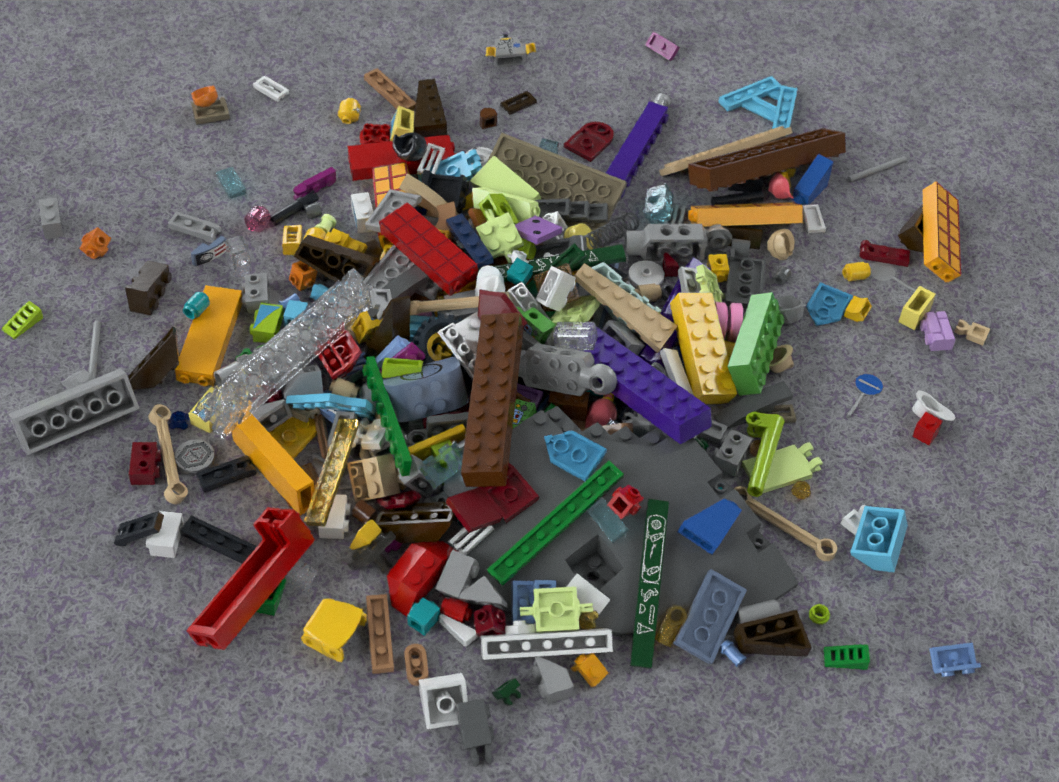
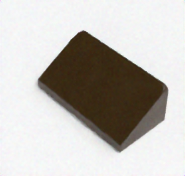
(749, 234)

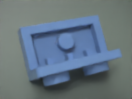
(954, 658)

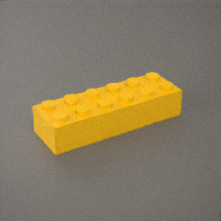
(703, 347)

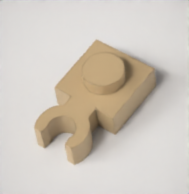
(974, 332)

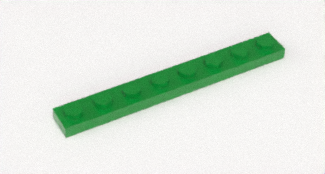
(388, 418)
(555, 523)

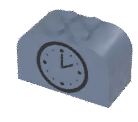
(428, 392)

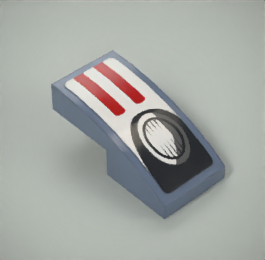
(206, 253)

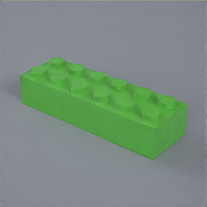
(756, 344)

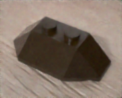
(157, 363)
(416, 522)

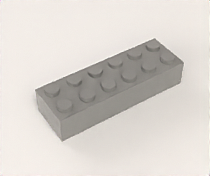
(73, 411)

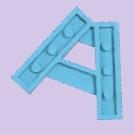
(750, 95)
(361, 407)

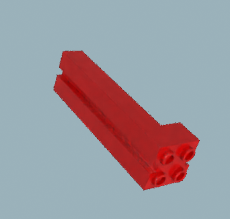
(282, 545)

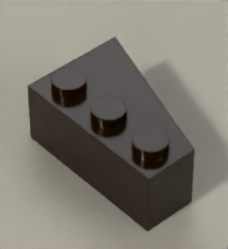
(148, 287)

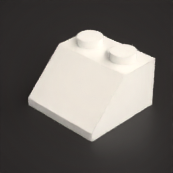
(556, 289)
(440, 698)

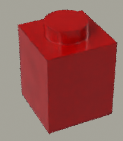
(927, 428)

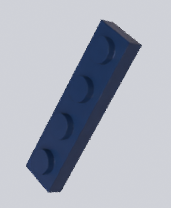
(469, 240)

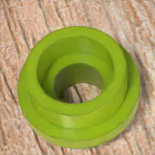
(822, 609)

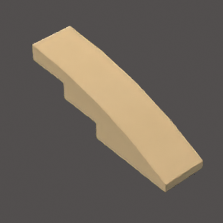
(429, 198)

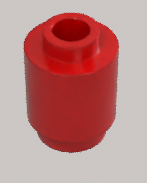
(456, 609)

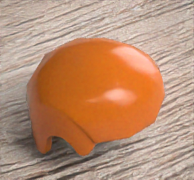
(205, 96)

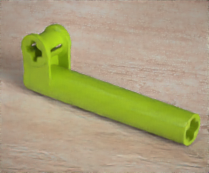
(769, 429)

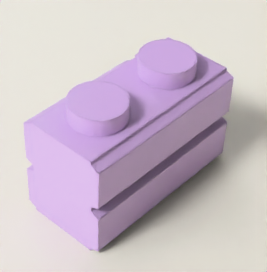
(937, 331)

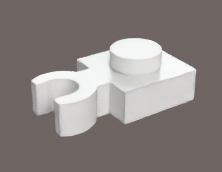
(852, 520)
(520, 627)

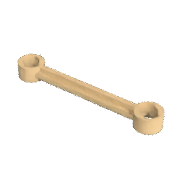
(418, 307)
(168, 454)
(790, 527)

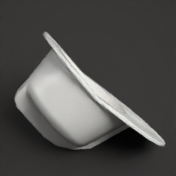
(489, 279)
(927, 403)

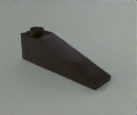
(912, 232)
(394, 323)

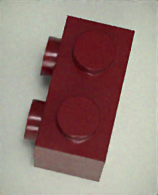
(144, 463)

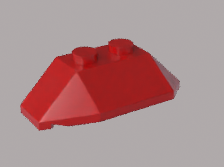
(340, 356)
(416, 573)

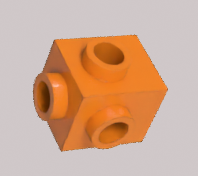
(95, 243)
(302, 276)

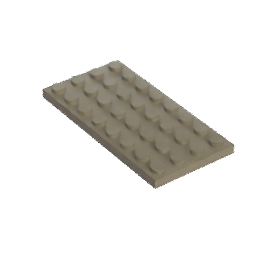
(559, 177)

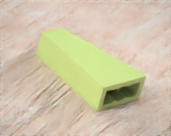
(499, 177)
(521, 207)

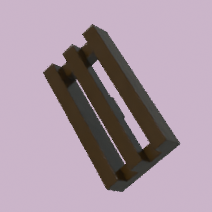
(520, 104)

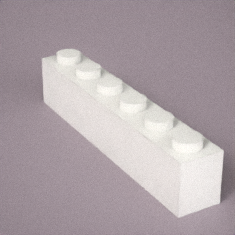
(546, 643)

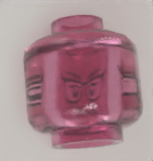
(257, 218)

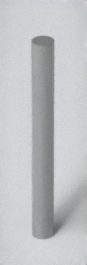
(876, 169)
(94, 348)

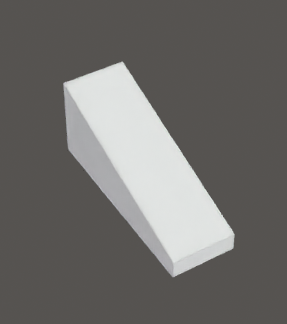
(461, 632)

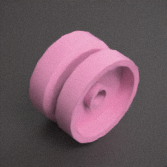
(730, 319)

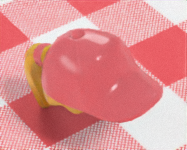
(781, 184)
(601, 411)

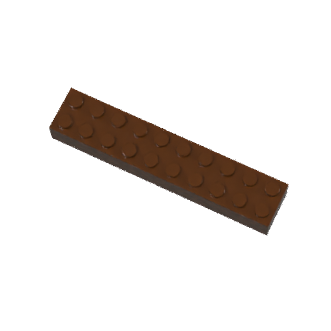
(766, 159)
(492, 401)

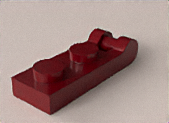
(884, 254)

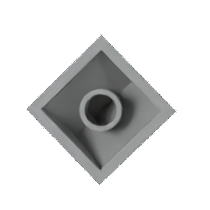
(483, 593)

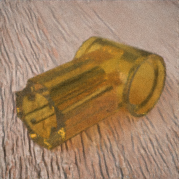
(669, 628)

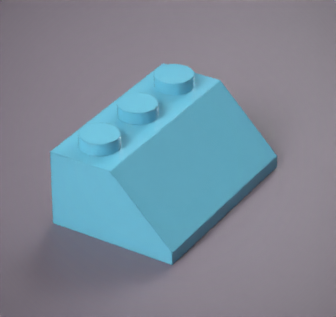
(880, 537)

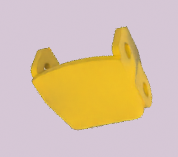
(332, 627)

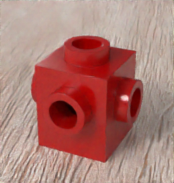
(625, 501)

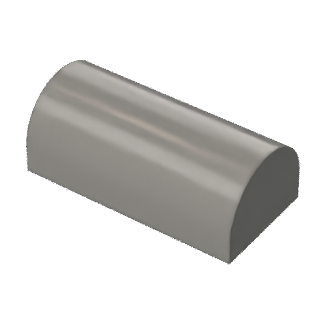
(757, 611)

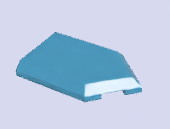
(827, 304)
(574, 453)

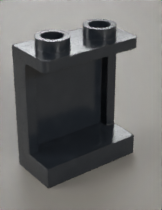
(448, 187)

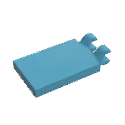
(459, 165)

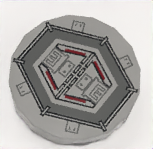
(194, 456)

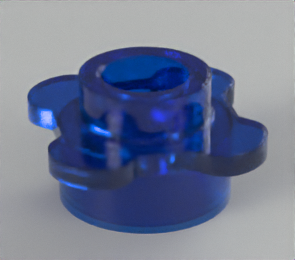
(175, 417)

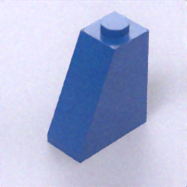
(813, 181)
(710, 525)

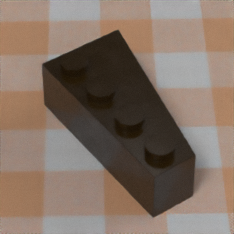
(429, 112)
(332, 259)

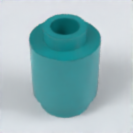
(196, 305)

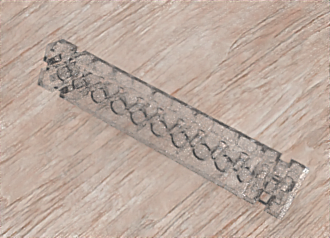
(285, 354)

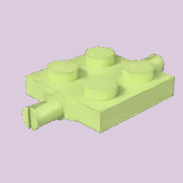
(499, 235)
(709, 283)
(556, 609)

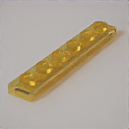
(331, 472)

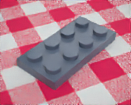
(710, 616)

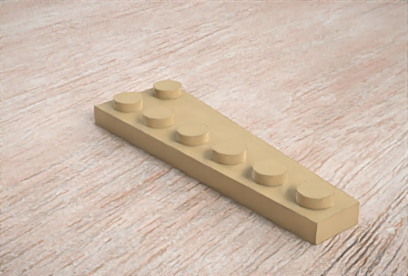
(650, 324)

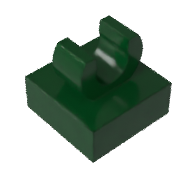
(506, 689)

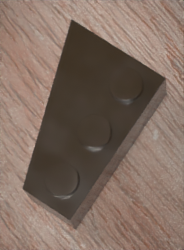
(773, 635)

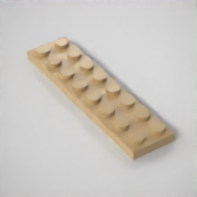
(727, 148)

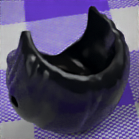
(409, 146)

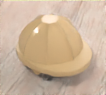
(781, 244)

